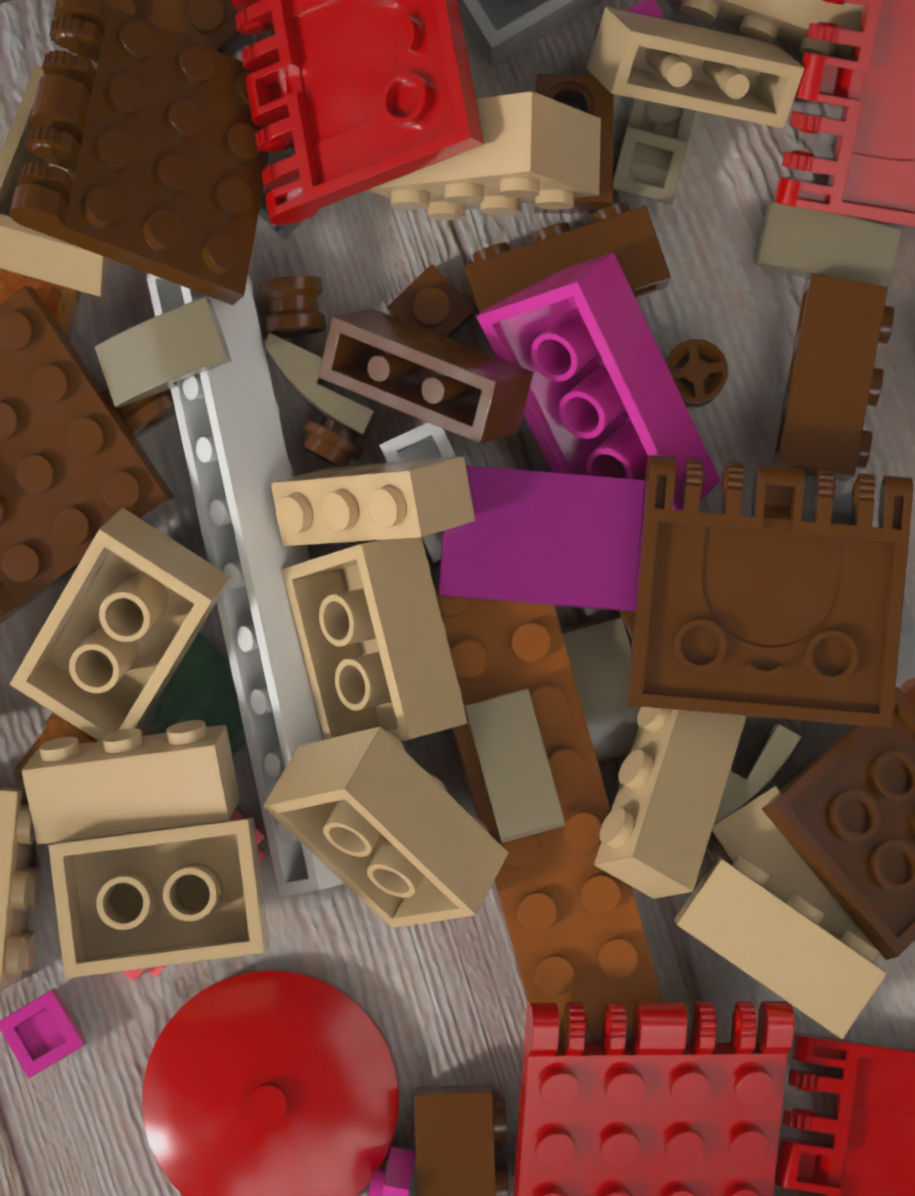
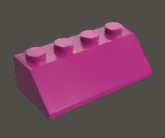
(598, 376)

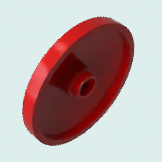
(270, 1090)

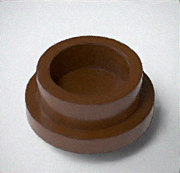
(331, 442)

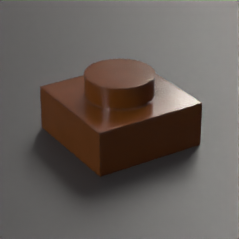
(432, 304)

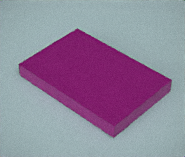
(546, 540)

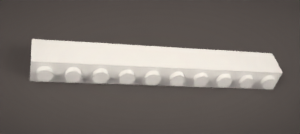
(232, 458)

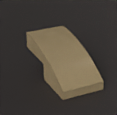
(653, 150)
(827, 245)
(162, 352)
(302, 372)
(601, 667)
(766, 761)
(515, 765)

